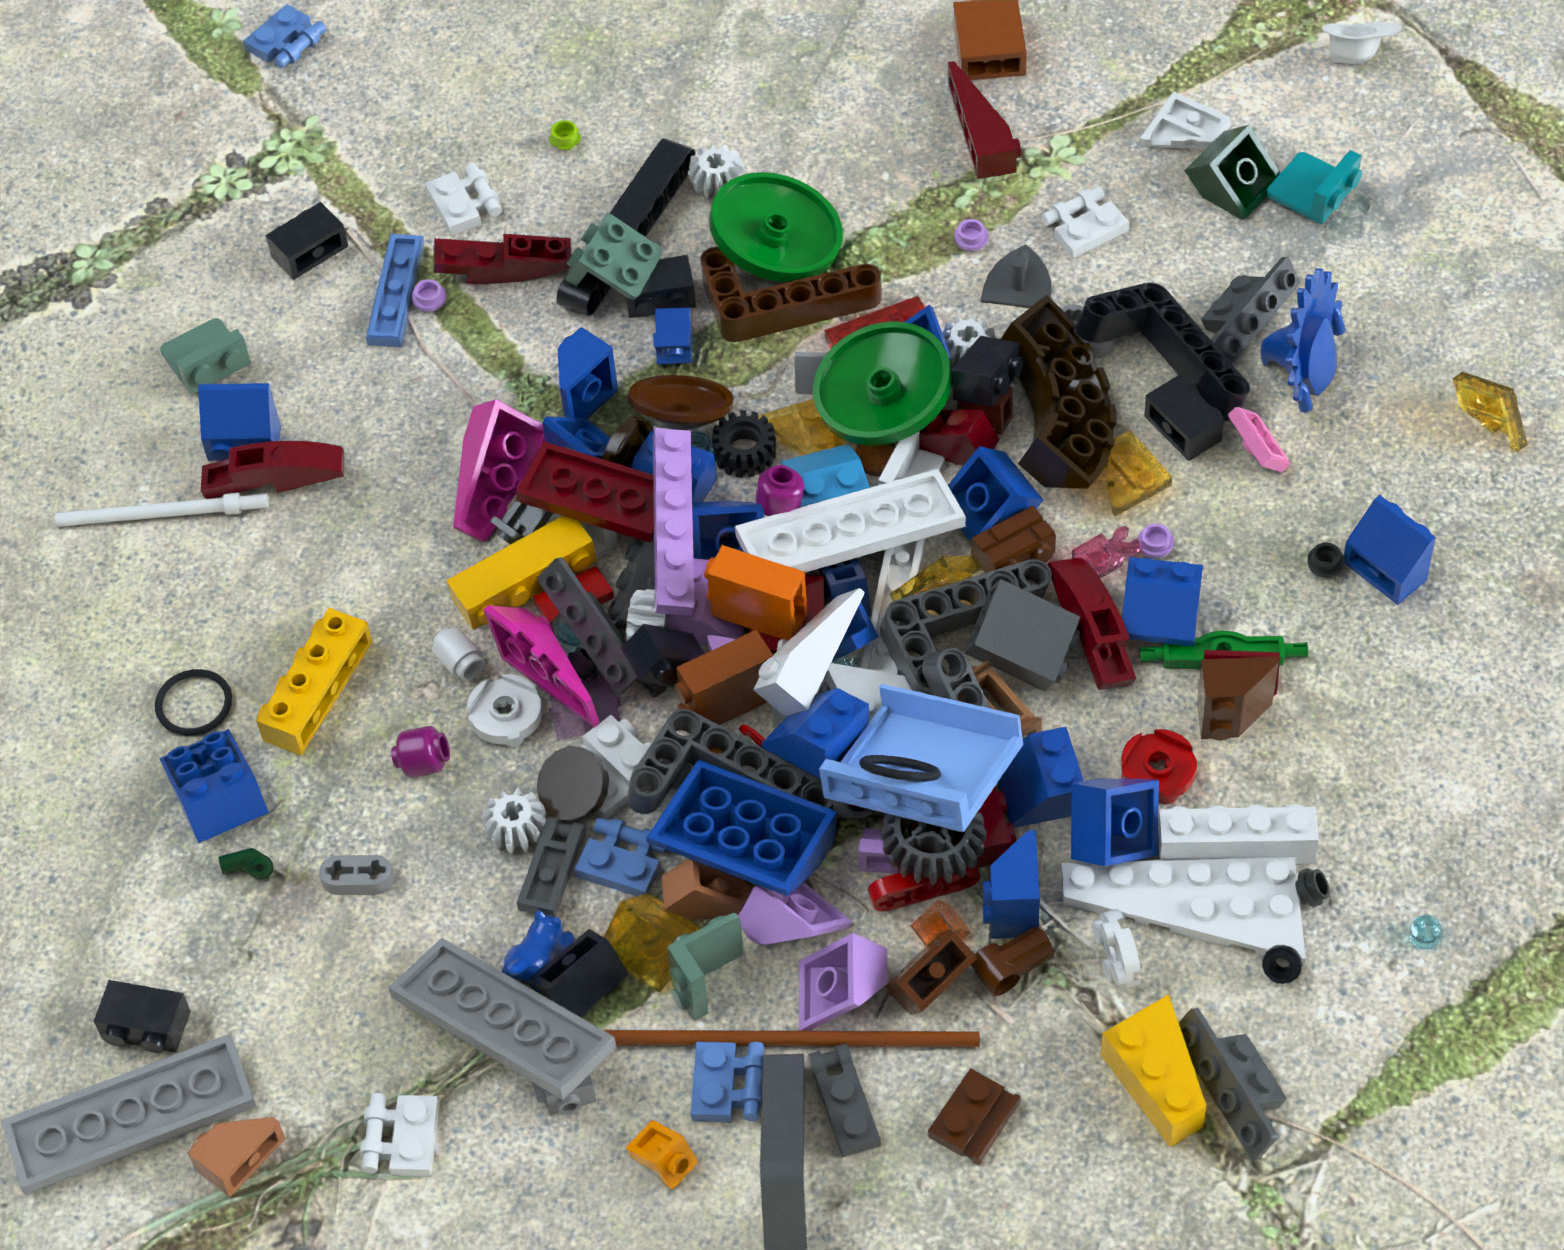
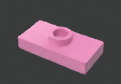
(1258, 439)

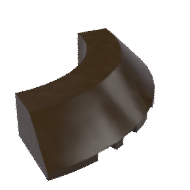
(1067, 399)

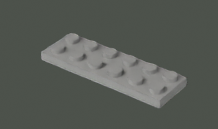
(503, 1018)
(127, 1113)

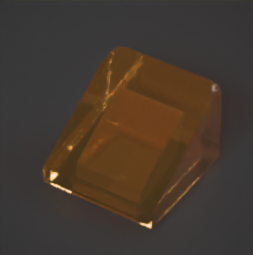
(874, 457)
(938, 919)

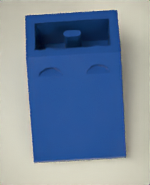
(214, 785)

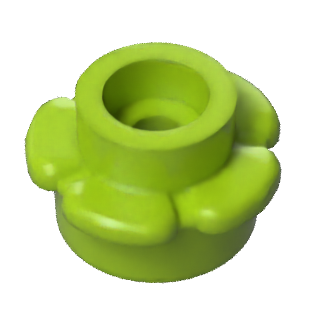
(564, 135)

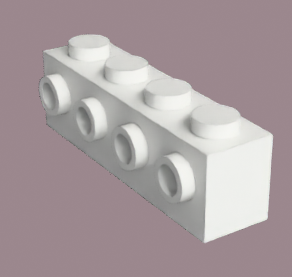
(1238, 833)

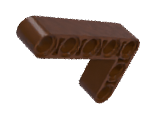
(786, 305)

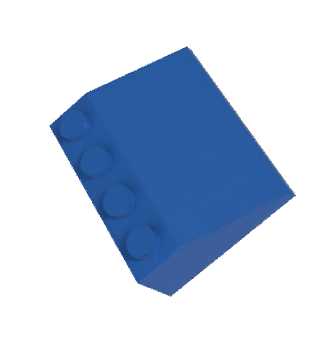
(745, 828)

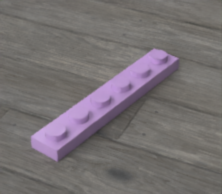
(673, 522)

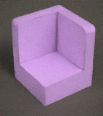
(871, 853)

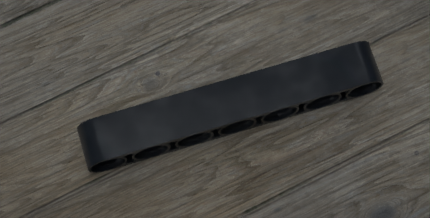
(638, 208)

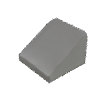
(805, 369)

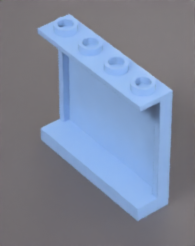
(961, 739)

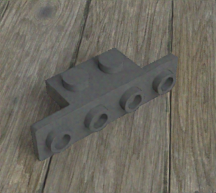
(1248, 307)
(636, 576)
(589, 624)
(1235, 1080)

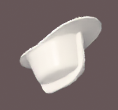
(1357, 41)

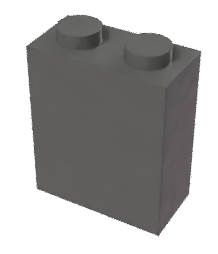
(1023, 635)

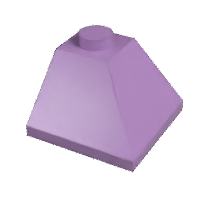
(781, 918)
(839, 979)

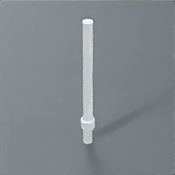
(230, 504)

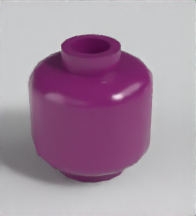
(779, 490)
(420, 751)

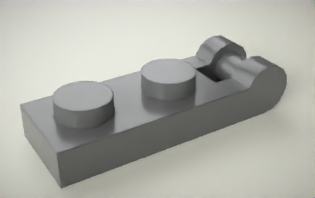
(551, 867)
(844, 1101)

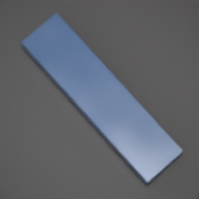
(395, 290)

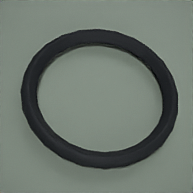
(198, 730)
(930, 771)

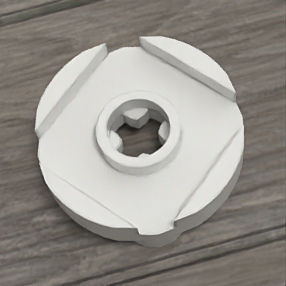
(505, 728)
(1119, 949)

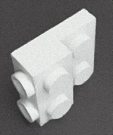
(620, 756)

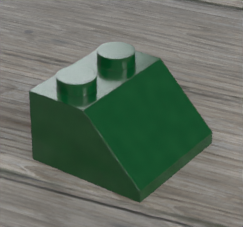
(1234, 171)

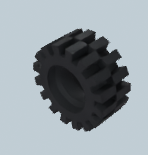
(744, 428)

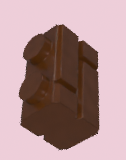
(1014, 541)
(930, 972)

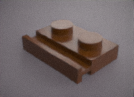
(974, 1116)

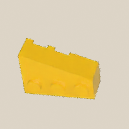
(1157, 1070)

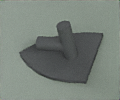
(1017, 280)

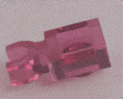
(1104, 554)

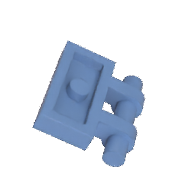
(284, 37)
(617, 867)
(715, 1078)

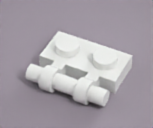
(453, 201)
(1090, 229)
(413, 1135)

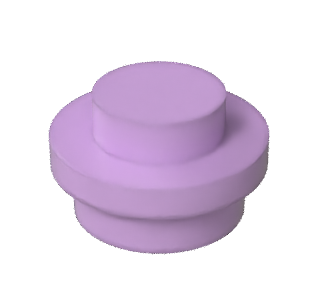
(971, 235)
(428, 295)
(1155, 541)

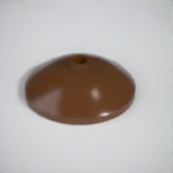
(680, 401)

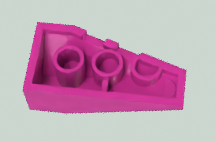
(493, 463)
(534, 651)

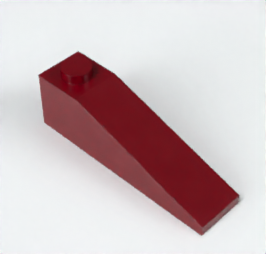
(984, 130)

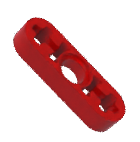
(896, 892)

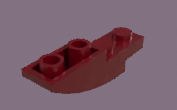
(512, 260)
(278, 463)
(1099, 624)

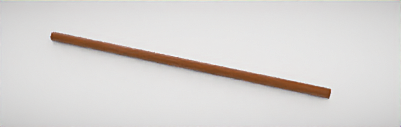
(798, 1038)

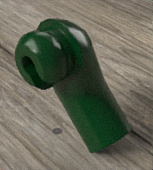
(249, 861)

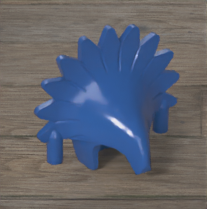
(1308, 343)

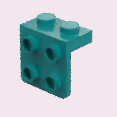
(1316, 186)

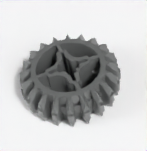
(930, 849)

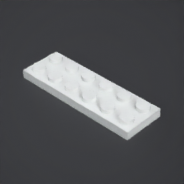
(855, 523)

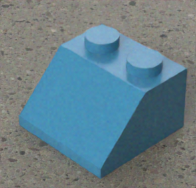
(829, 473)

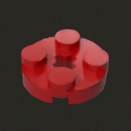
(1166, 746)

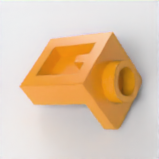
(663, 1153)

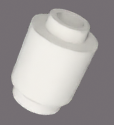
(458, 654)

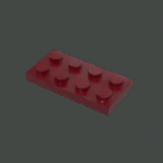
(590, 491)

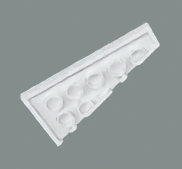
(1205, 899)

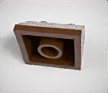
(1234, 694)

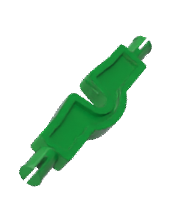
(1190, 657)

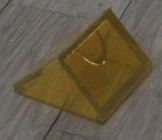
(641, 937)

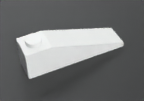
(798, 668)

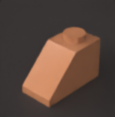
(703, 891)
(235, 1151)

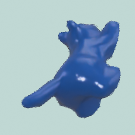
(540, 945)

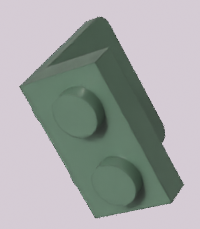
(615, 256)
(206, 354)
(699, 954)

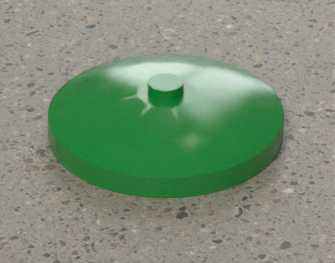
(775, 226)
(882, 383)

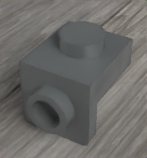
(520, 521)

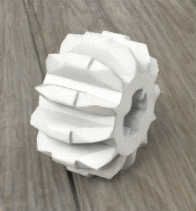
(713, 169)
(963, 334)
(643, 611)
(514, 820)

